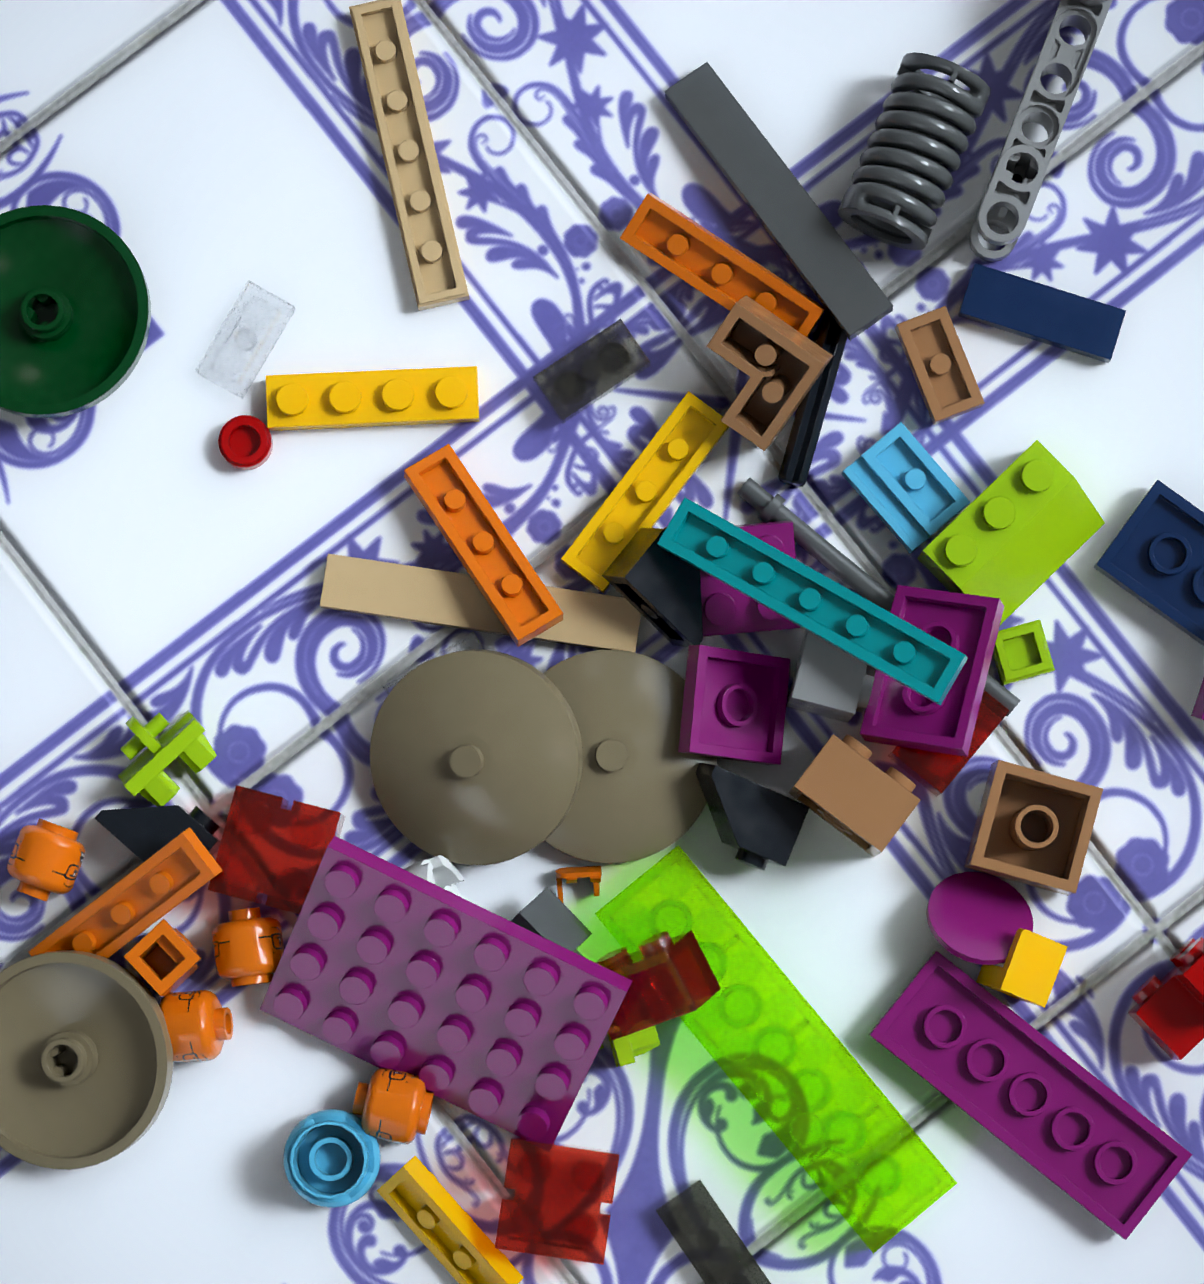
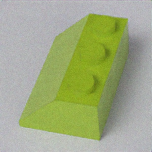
(1014, 532)

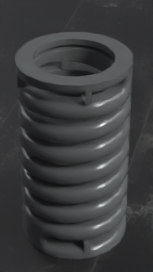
(914, 152)

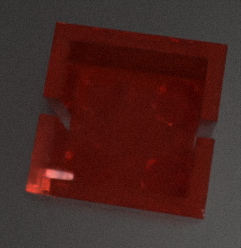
(272, 849)
(557, 1200)

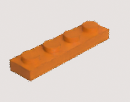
(714, 264)
(483, 545)
(136, 899)

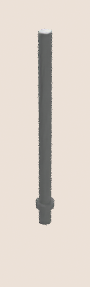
(774, 511)

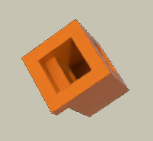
(164, 958)

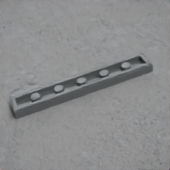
(779, 201)

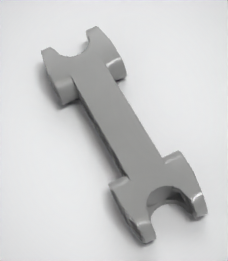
(1008, 202)

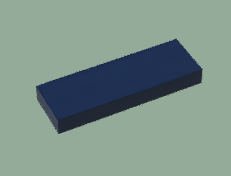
(1042, 313)

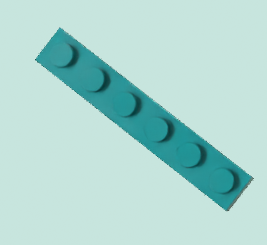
(813, 601)

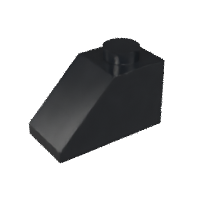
(660, 587)
(751, 816)
(151, 828)

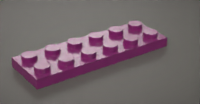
(1030, 1095)

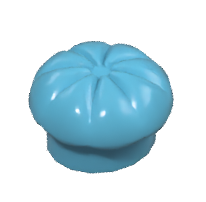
(331, 1158)

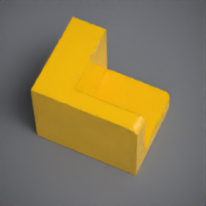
(1028, 969)

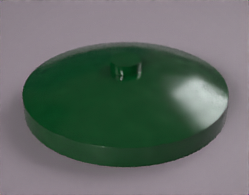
(68, 311)

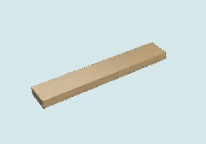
(409, 153)
(457, 602)

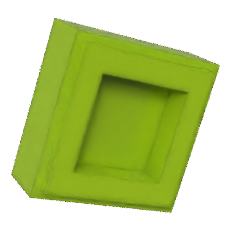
(1022, 653)

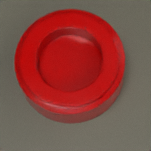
(245, 442)

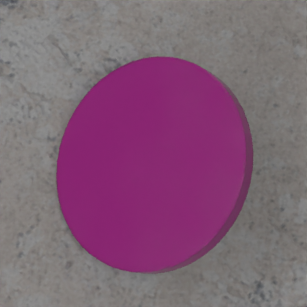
(977, 916)

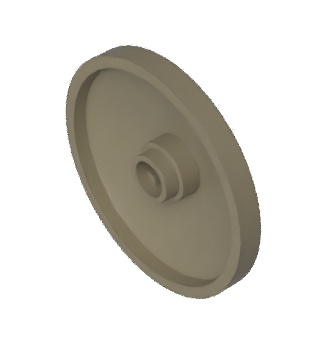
(476, 757)
(634, 782)
(78, 1059)

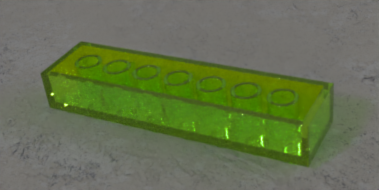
(786, 1058)

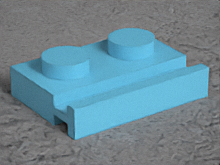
(905, 487)

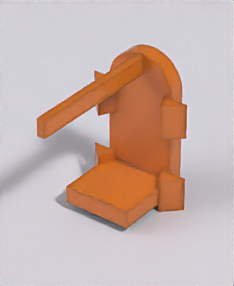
(572, 873)

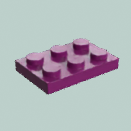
(909, 719)

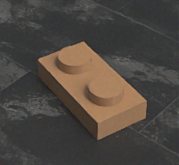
(939, 365)

